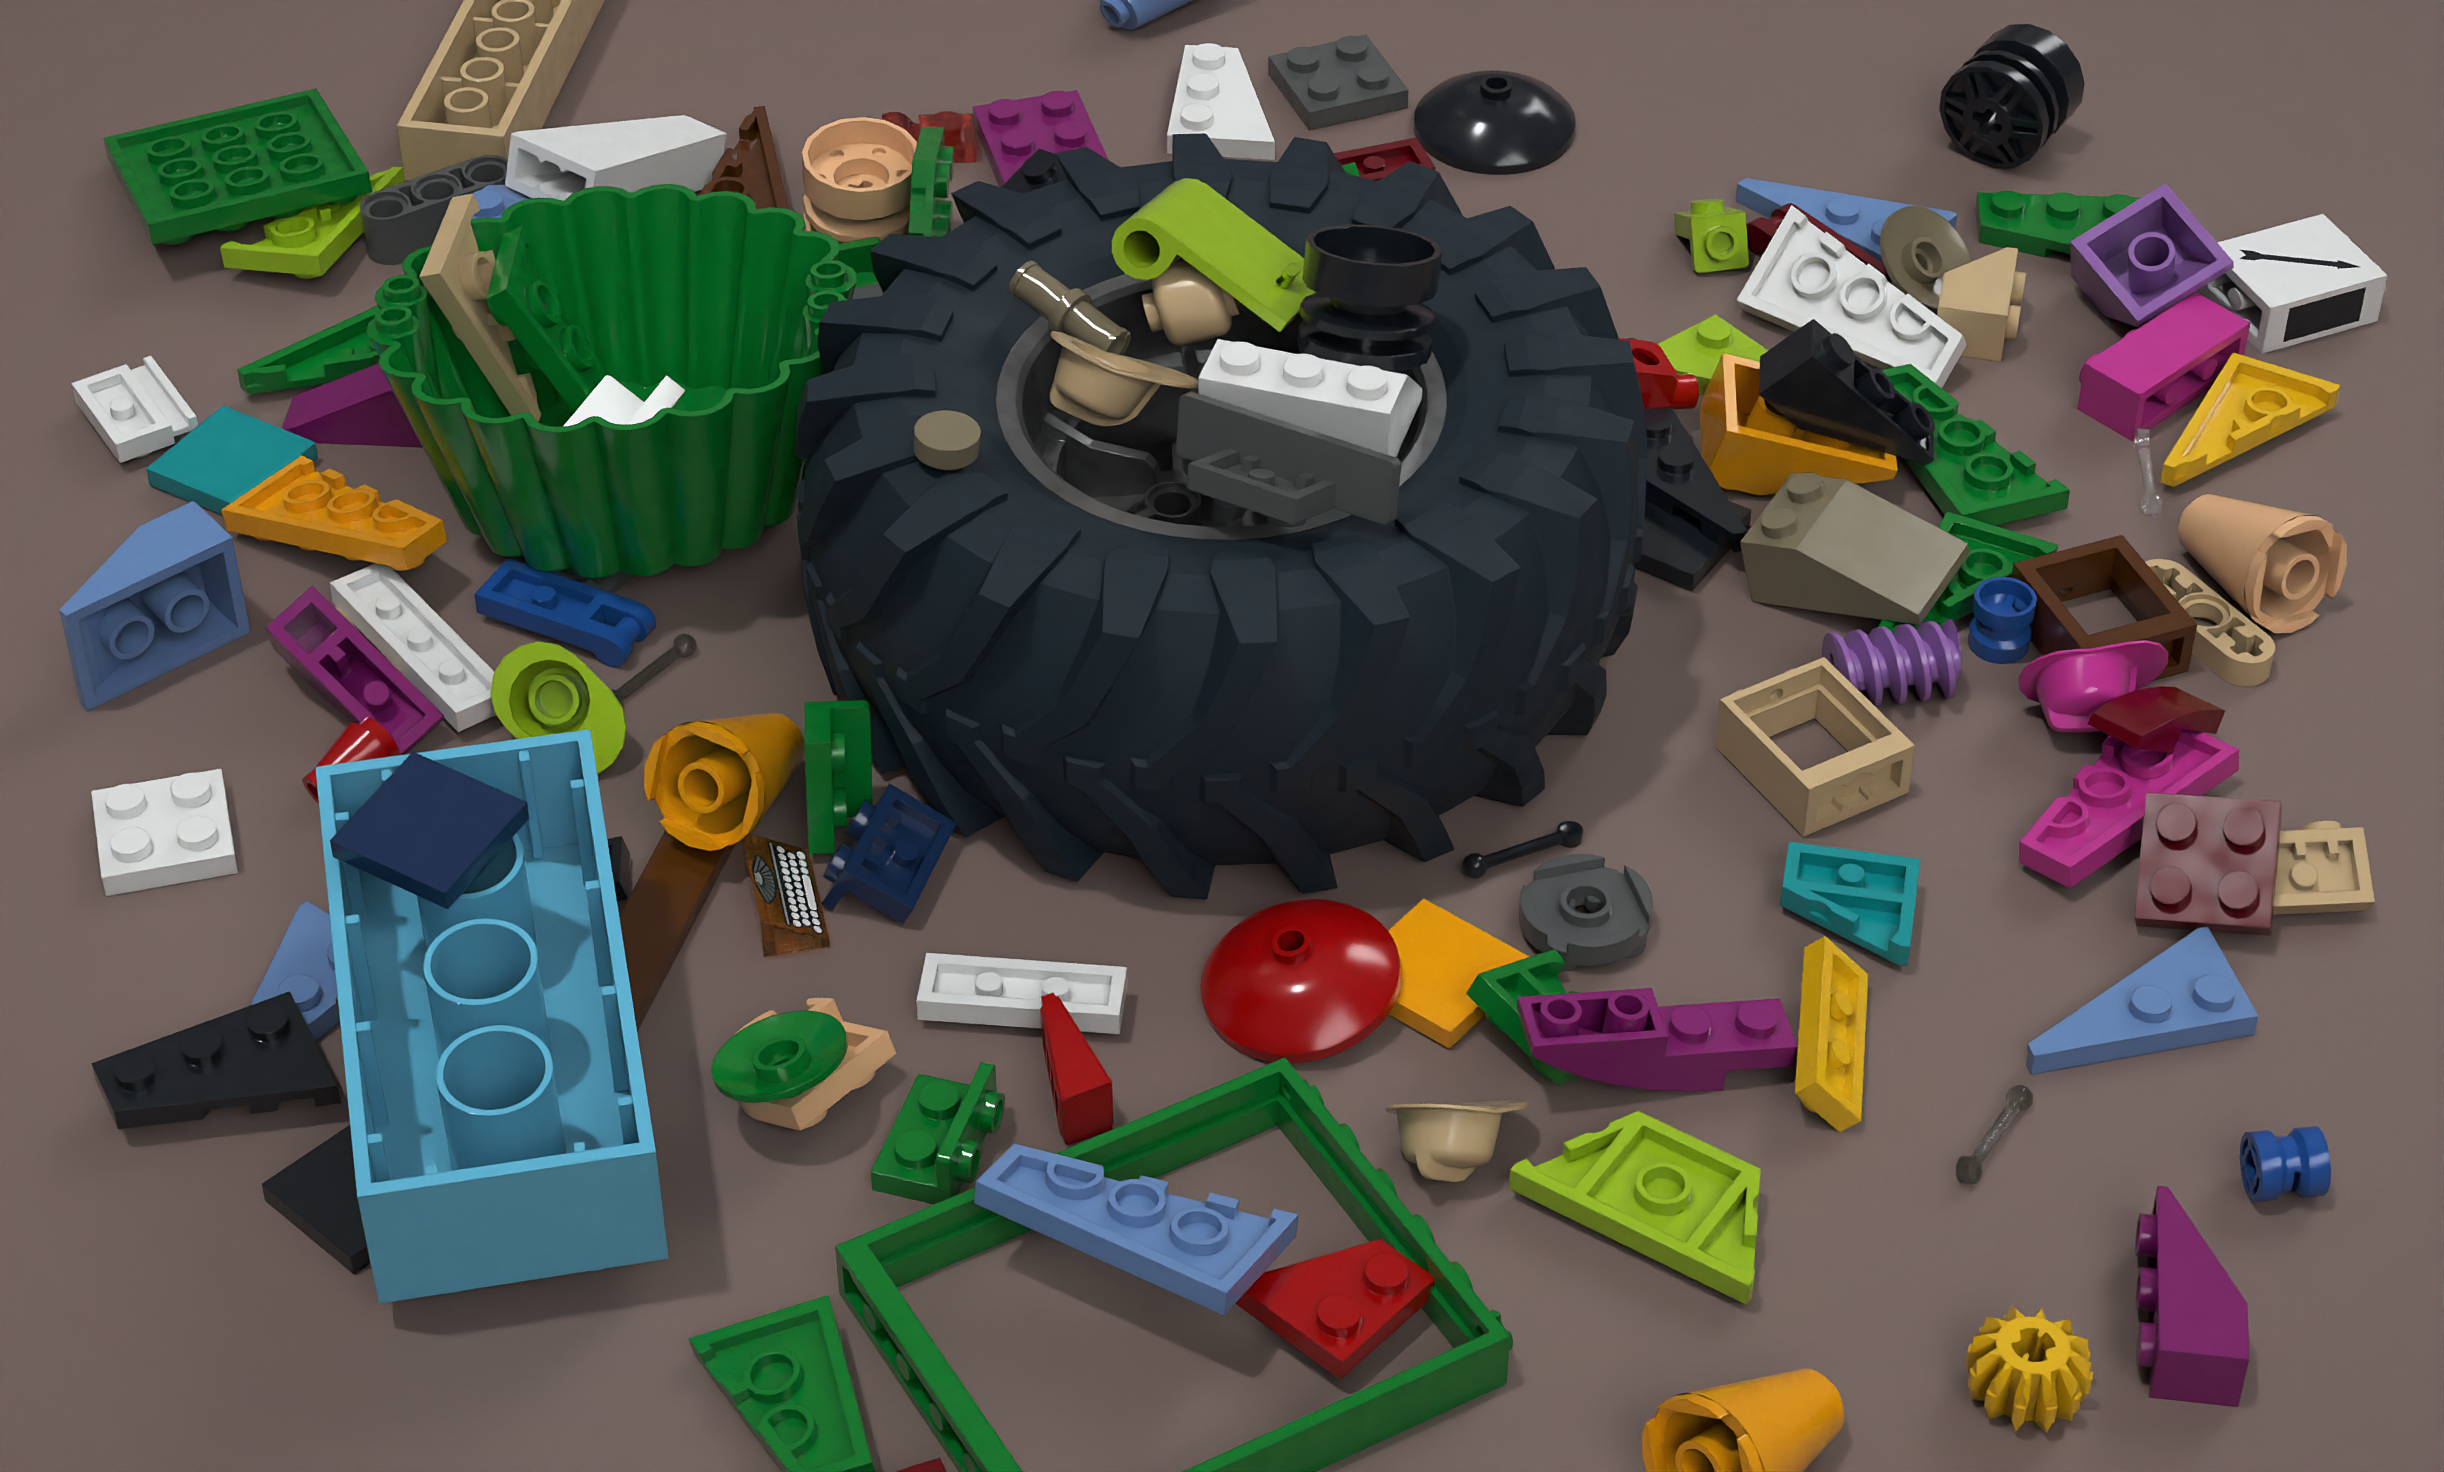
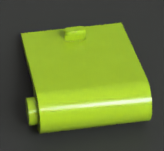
(1219, 242)

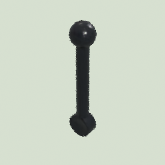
(1568, 835)

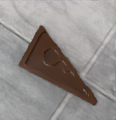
(751, 165)

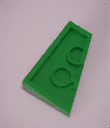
(2041, 221)
(791, 1386)

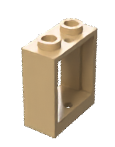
(1836, 789)

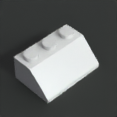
(1315, 393)

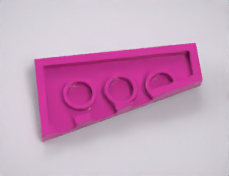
(2109, 798)

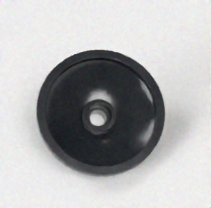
(1494, 123)

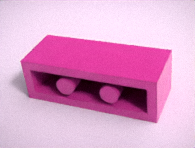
(2161, 365)

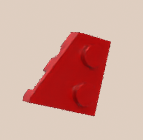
(1340, 1302)

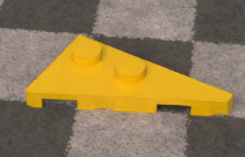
(2242, 410)

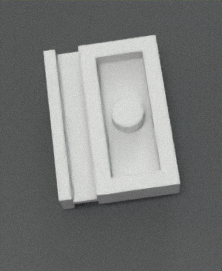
(134, 409)

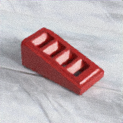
(1076, 1077)

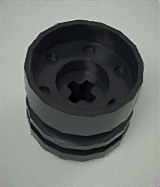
(2011, 96)
(1369, 296)

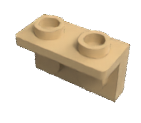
(2323, 870)

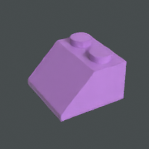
(2146, 258)

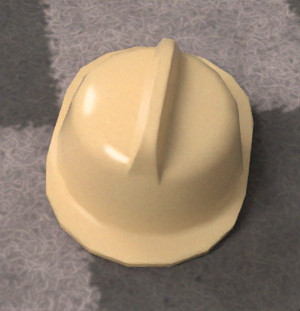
(1105, 385)
(1452, 1138)

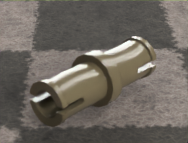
(1067, 309)

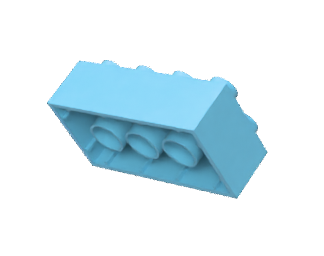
(494, 1042)

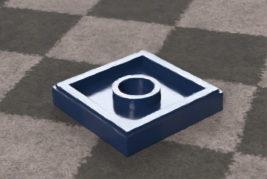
(429, 830)

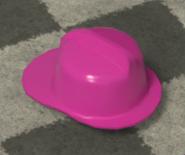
(2082, 680)

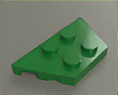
(930, 181)

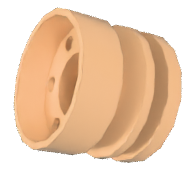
(858, 179)

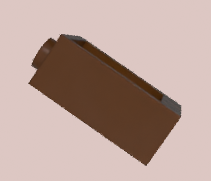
(2098, 568)

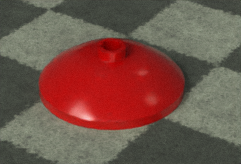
(1301, 980)

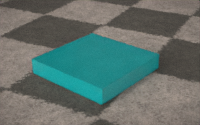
(226, 458)

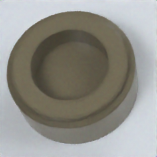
(946, 440)

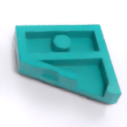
(1854, 895)

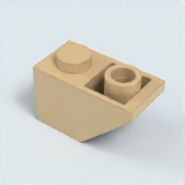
(1984, 302)

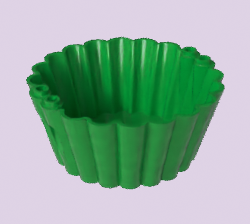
(660, 289)

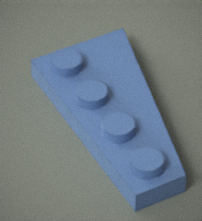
(1134, 1224)

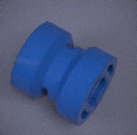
(1998, 629)
(2285, 1163)

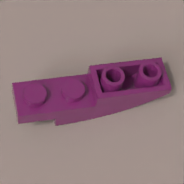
(1636, 1044)

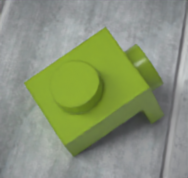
(1715, 235)

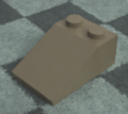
(1847, 553)

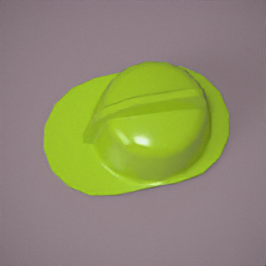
(551, 691)

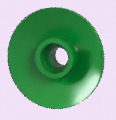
(779, 1056)

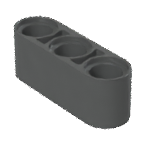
(411, 212)

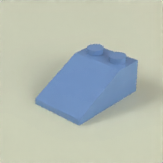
(154, 605)

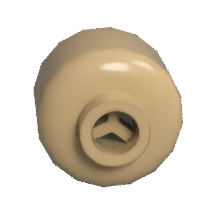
(1188, 306)

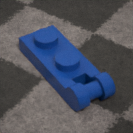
(565, 610)

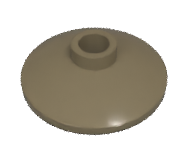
(1918, 251)

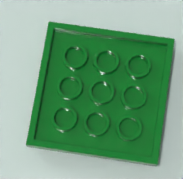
(236, 167)

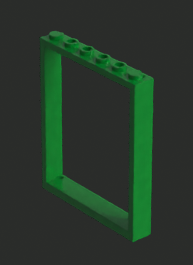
(1268, 1097)

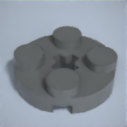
(1599, 938)

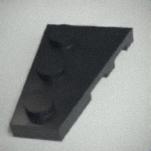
(226, 1062)

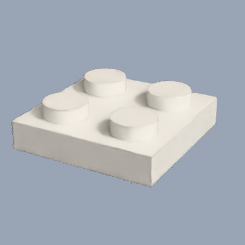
(163, 832)

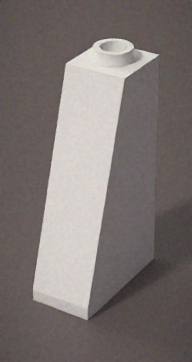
(614, 155)

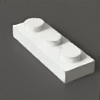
(1011, 991)

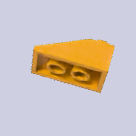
(1758, 448)

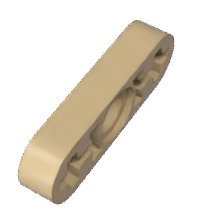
(2232, 648)

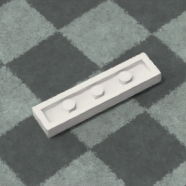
(418, 643)

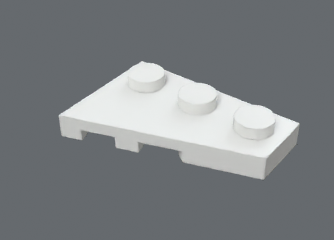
(1219, 100)

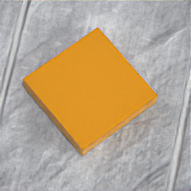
(1438, 966)

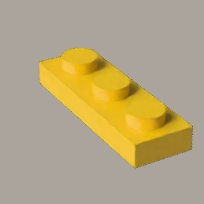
(1831, 1034)

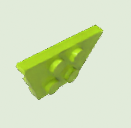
(1657, 1197)

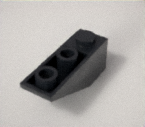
(1835, 394)

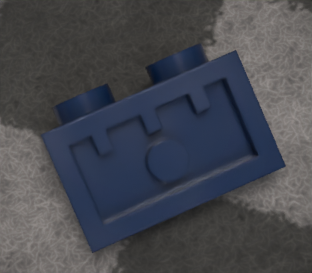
(891, 854)

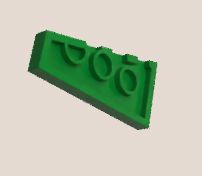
(1969, 467)

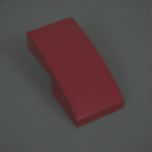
(2156, 717)

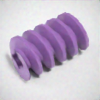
(1898, 659)

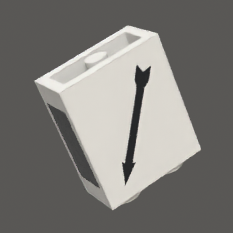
(2298, 283)

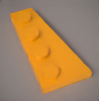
(330, 517)

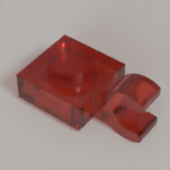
(958, 130)

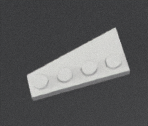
(1816, 278)

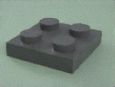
(1337, 82)

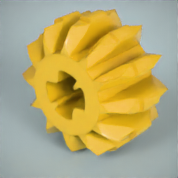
(2029, 1369)

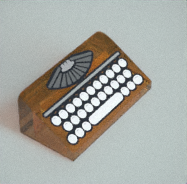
(784, 896)

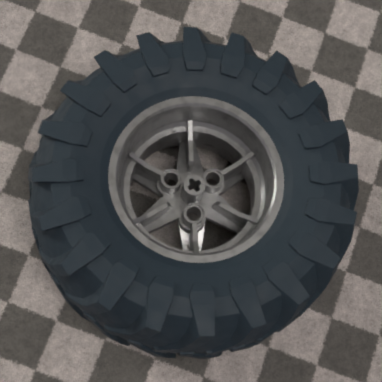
(1176, 671)

